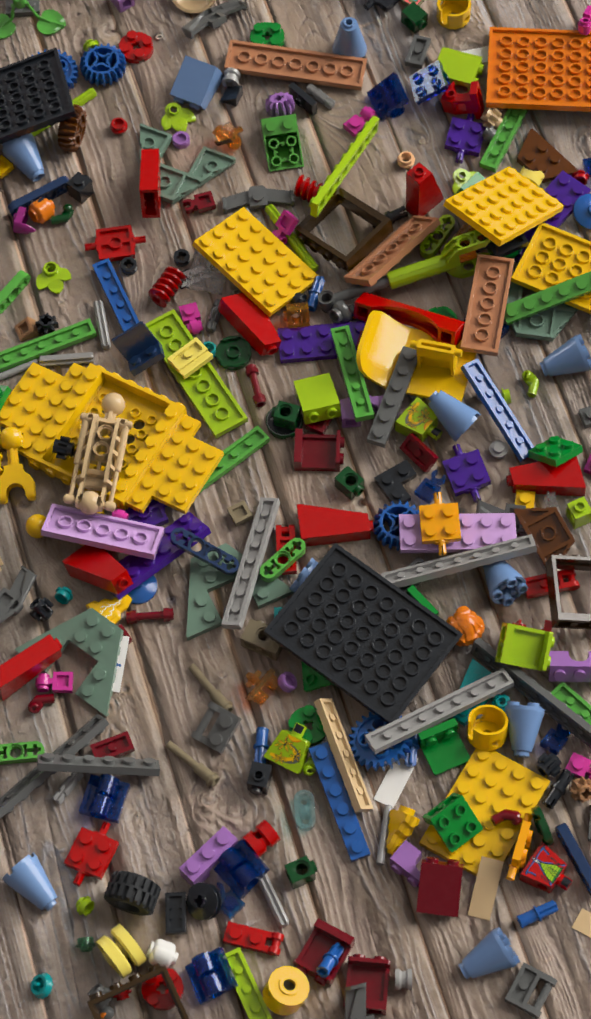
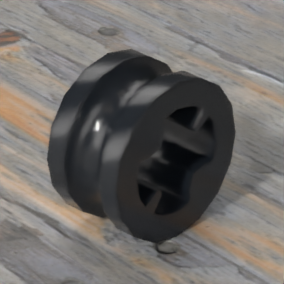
(181, 252)
(129, 271)

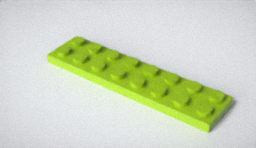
(202, 387)

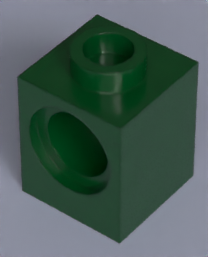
(414, 17)
(289, 422)
(347, 476)
(299, 880)

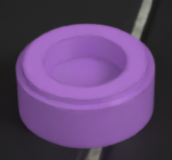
(181, 140)
(287, 682)

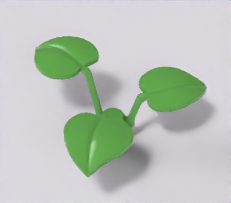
(48, 23)

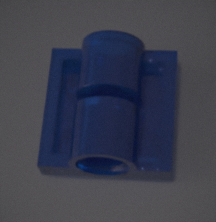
(429, 82)
(388, 97)
(104, 798)
(241, 868)
(210, 975)

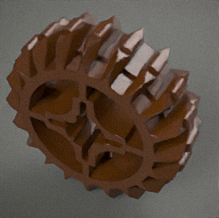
(72, 131)

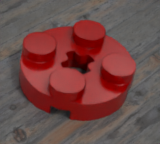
(136, 39)
(157, 1000)

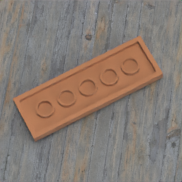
(392, 250)
(487, 305)

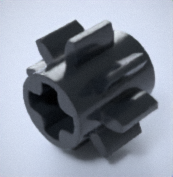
(46, 324)
(63, 447)
(41, 609)
(549, 765)

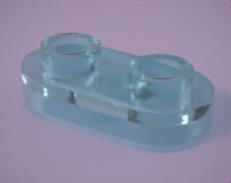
(304, 811)

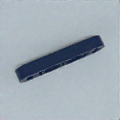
(53, 189)
(203, 553)
(575, 854)

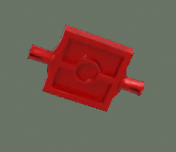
(115, 243)
(91, 853)

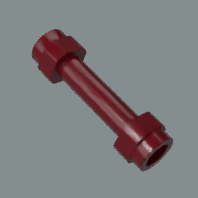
(258, 398)
(132, 617)

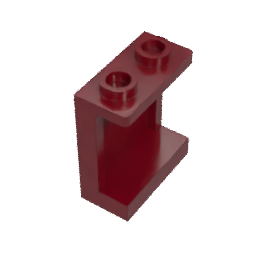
(318, 451)
(439, 887)
(317, 945)
(376, 975)

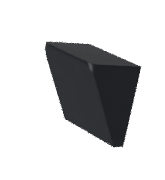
(232, 95)

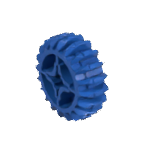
(103, 60)
(390, 515)

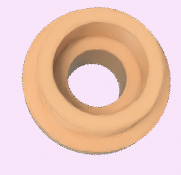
(405, 155)

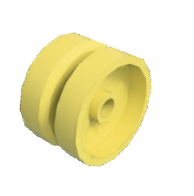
(123, 949)

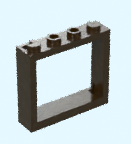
(364, 248)
(558, 618)
(134, 980)

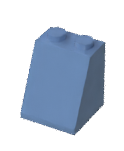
(196, 83)

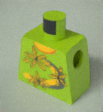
(418, 420)
(290, 749)

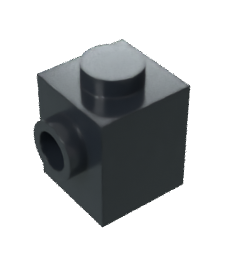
(80, 187)
(259, 778)

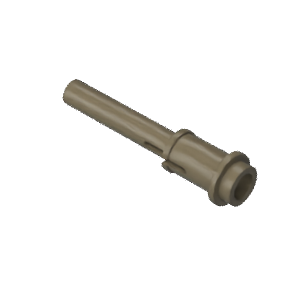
(215, 695)
(211, 778)

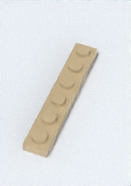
(343, 755)

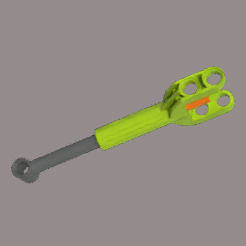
(451, 260)

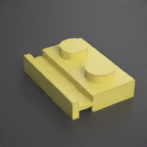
(190, 358)

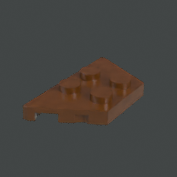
(541, 156)
(547, 529)

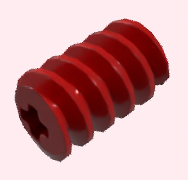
(305, 189)
(165, 285)

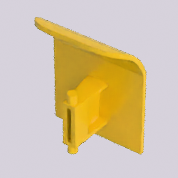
(437, 362)

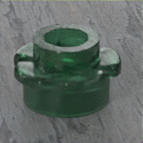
(85, 944)

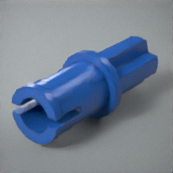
(313, 293)
(261, 744)
(412, 757)
(537, 913)
(330, 960)

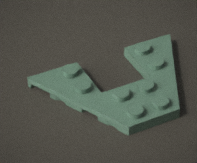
(177, 183)
(543, 325)
(204, 578)
(98, 639)

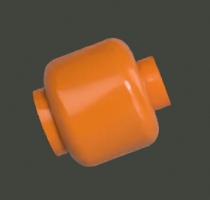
(41, 210)

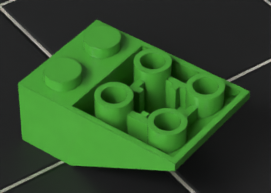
(282, 142)

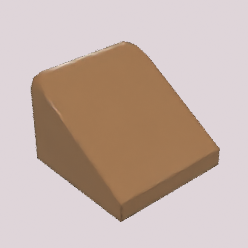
(26, 329)

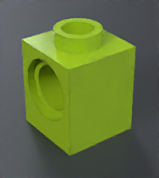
(578, 512)

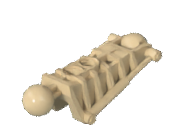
(114, 450)

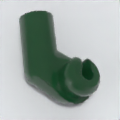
(65, 215)

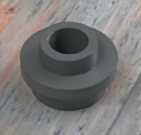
(488, 133)

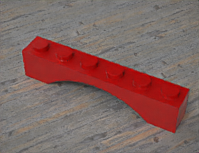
(438, 326)

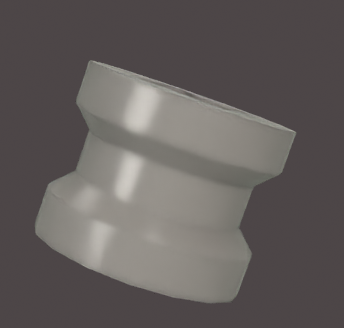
(230, 77)
(403, 979)

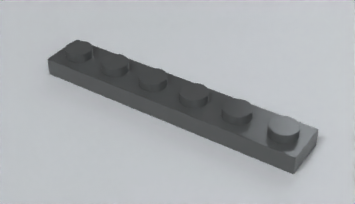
(393, 397)
(98, 765)

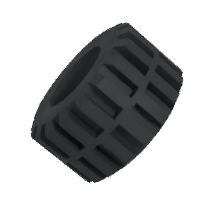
(132, 893)

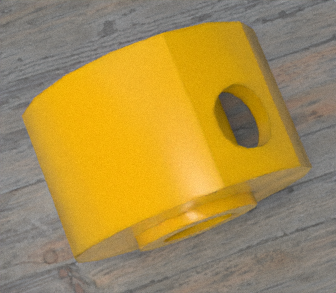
(453, 21)
(493, 721)
(282, 1000)

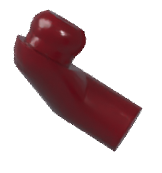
(39, 701)
(506, 814)

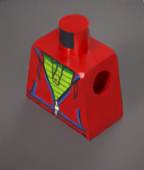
(545, 870)

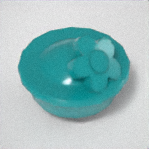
(41, 985)

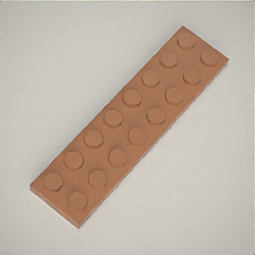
(296, 65)

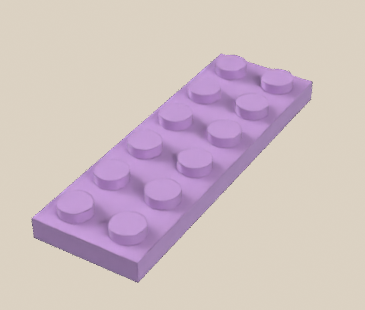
(103, 531)
(476, 532)

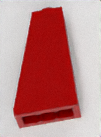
(150, 183)
(421, 191)
(250, 323)
(542, 477)
(331, 525)
(98, 568)
(27, 665)

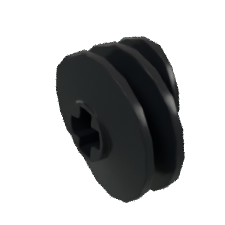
(212, 899)

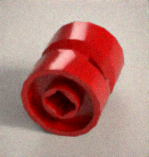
(261, 838)

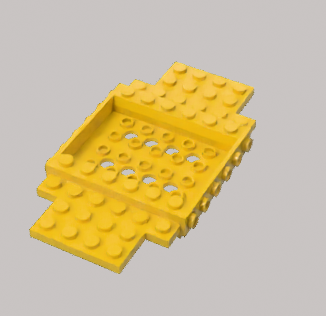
(159, 464)

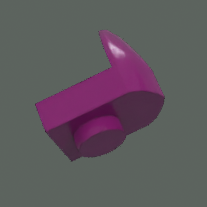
(20, 222)

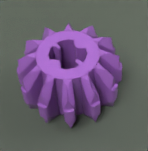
(280, 104)

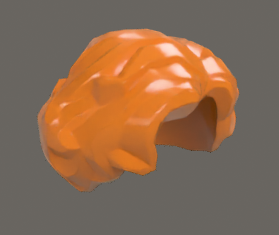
(468, 624)

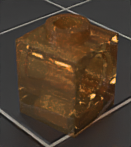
(301, 321)

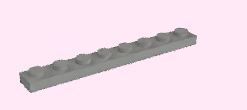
(461, 561)
(250, 563)
(439, 710)

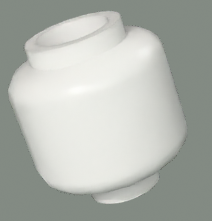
(162, 953)

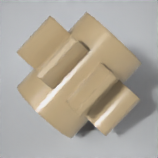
(491, 117)

